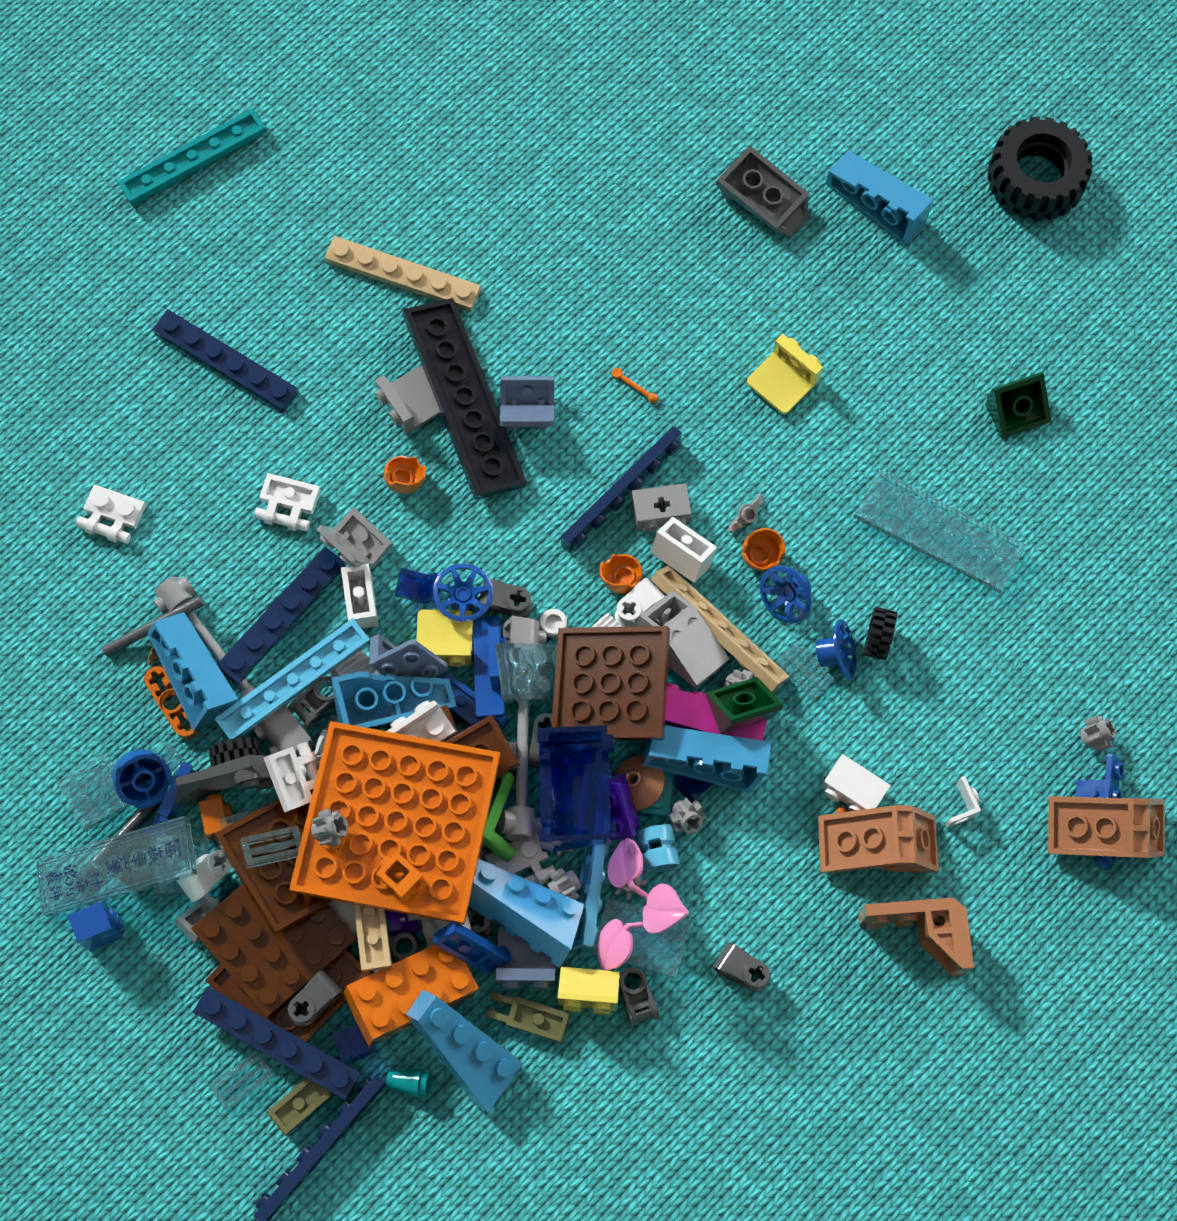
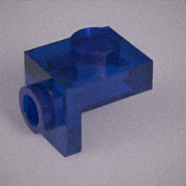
(416, 586)

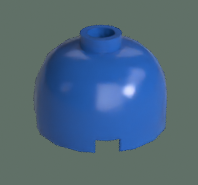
(141, 778)

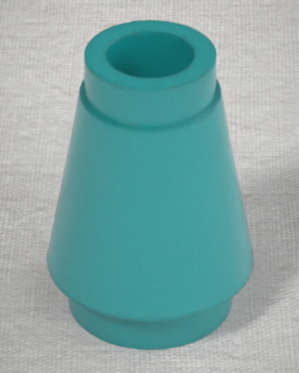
(410, 1082)

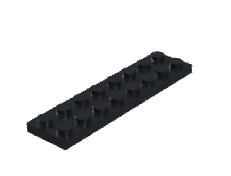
(464, 398)

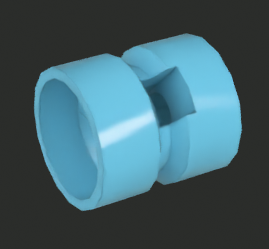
(660, 858)

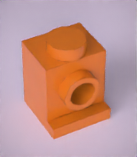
(211, 811)
(397, 864)

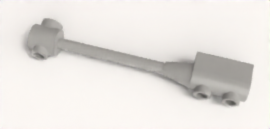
(279, 728)
(520, 821)

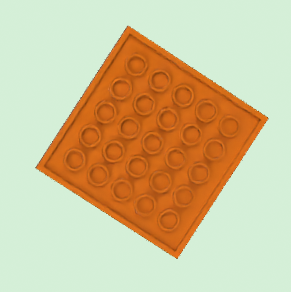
(401, 798)

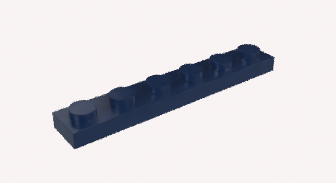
(225, 360)
(615, 496)
(281, 616)
(277, 1043)
(311, 1157)

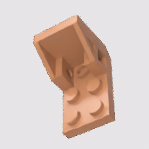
(1106, 826)
(882, 837)
(946, 943)

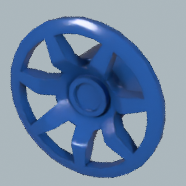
(789, 592)
(463, 594)
(835, 652)

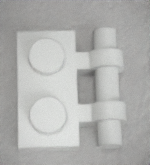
(288, 494)
(113, 507)
(289, 778)
(527, 856)

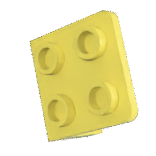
(785, 375)
(446, 637)

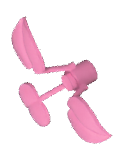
(659, 914)

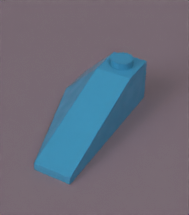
(381, 699)

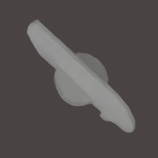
(746, 514)

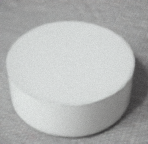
(551, 621)

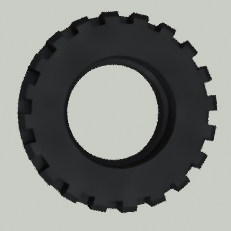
(1045, 140)

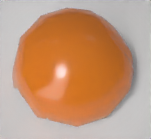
(404, 474)
(763, 549)
(621, 573)

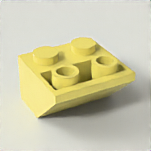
(588, 989)

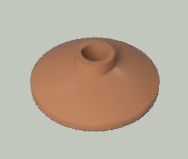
(649, 784)

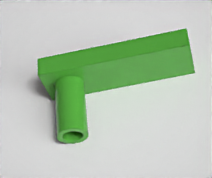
(491, 838)

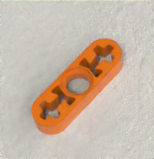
(155, 691)

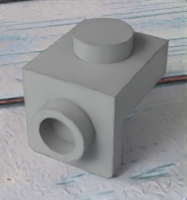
(195, 914)

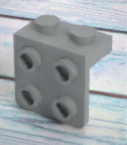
(408, 399)
(356, 540)

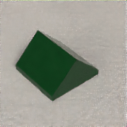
(1019, 405)
(742, 704)

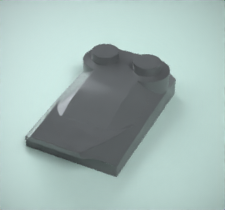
(765, 192)
(232, 775)

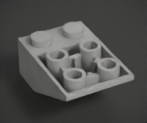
(692, 646)

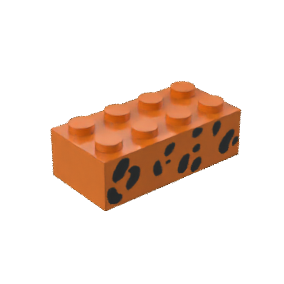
(384, 997)

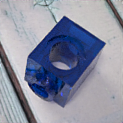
(352, 1045)

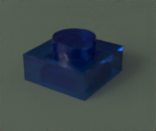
(691, 787)

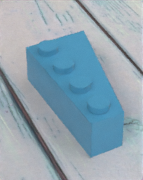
(880, 196)
(191, 670)
(710, 757)
(527, 909)
(470, 1055)

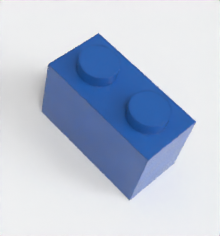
(96, 926)

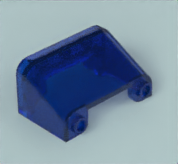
(575, 787)

